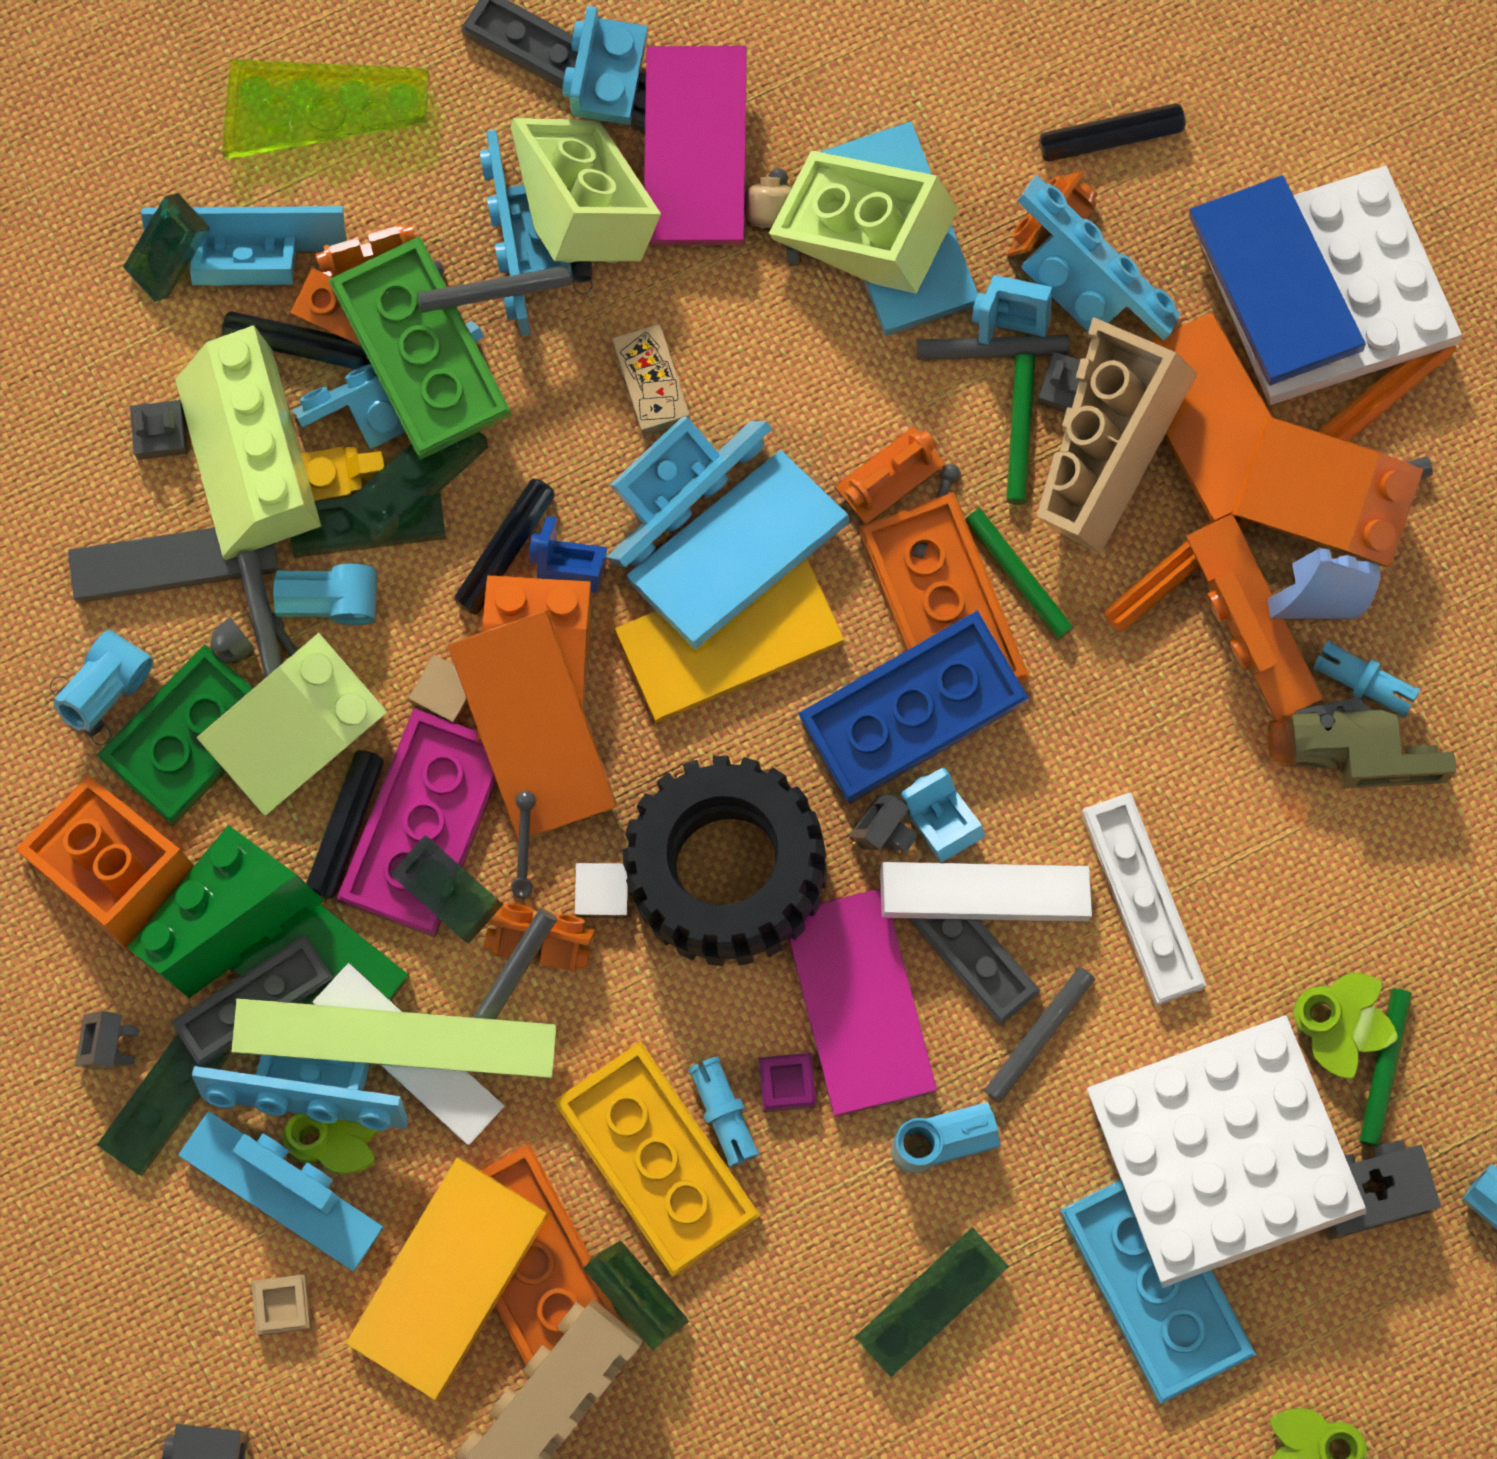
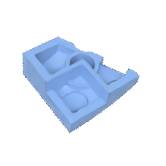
(1327, 588)

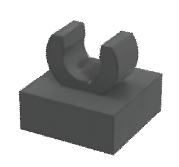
(1060, 383)
(158, 429)
(883, 826)
(99, 1041)

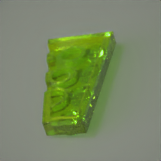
(310, 103)

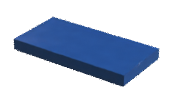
(1276, 280)
(913, 707)

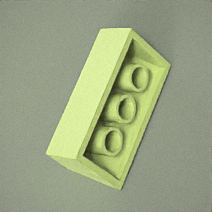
(245, 444)

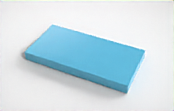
(948, 282)
(738, 549)
(1174, 1331)

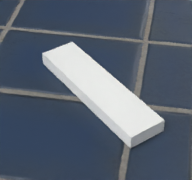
(985, 891)
(1143, 899)
(448, 1094)

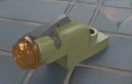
(1360, 740)

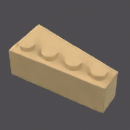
(1111, 431)
(559, 1387)

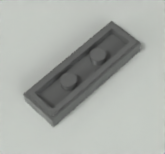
(979, 964)
(285, 977)

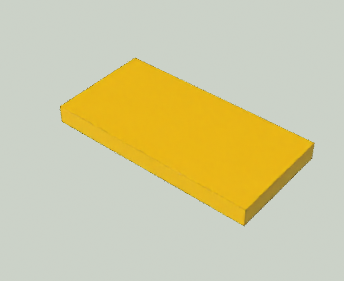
(768, 636)
(657, 1159)
(447, 1278)

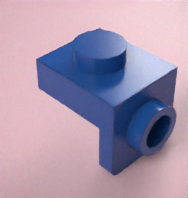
(566, 559)

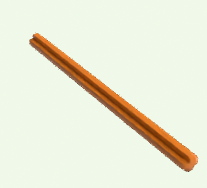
(1343, 426)

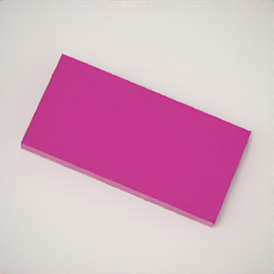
(696, 143)
(432, 789)
(861, 1006)

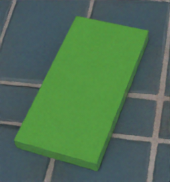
(420, 358)

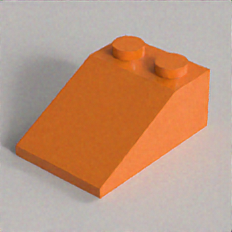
(1327, 491)
(568, 607)
(106, 860)

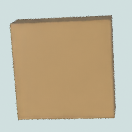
(440, 691)
(281, 1305)

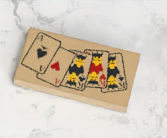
(650, 378)

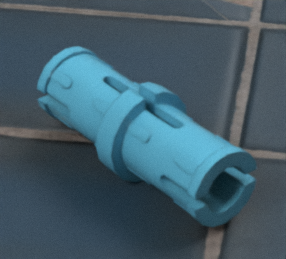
(1366, 679)
(723, 1112)

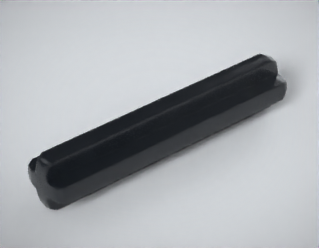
(1112, 132)
(299, 340)
(505, 544)
(345, 823)

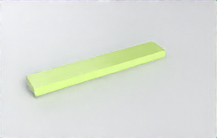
(393, 1038)

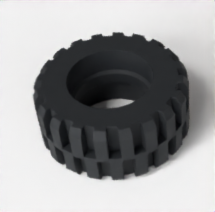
(710, 796)

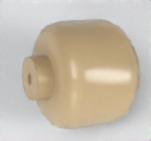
(765, 201)

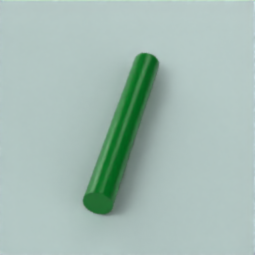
(1020, 429)
(1019, 573)
(1385, 1071)

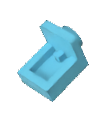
(1012, 306)
(941, 815)

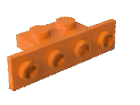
(1241, 599)

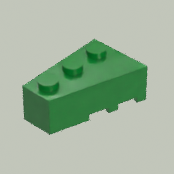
(219, 912)

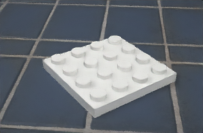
(1380, 275)
(1225, 1151)

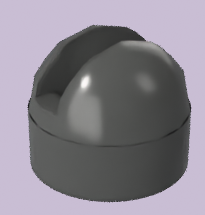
(230, 642)

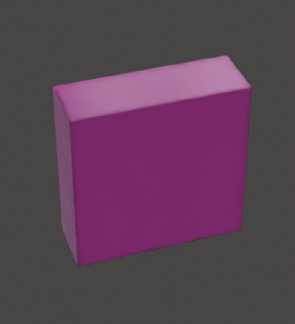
(787, 1082)

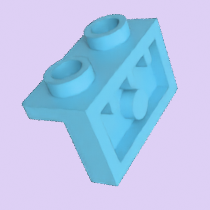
(605, 69)

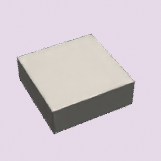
(601, 891)

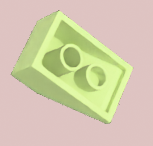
(582, 191)
(866, 219)
(291, 724)

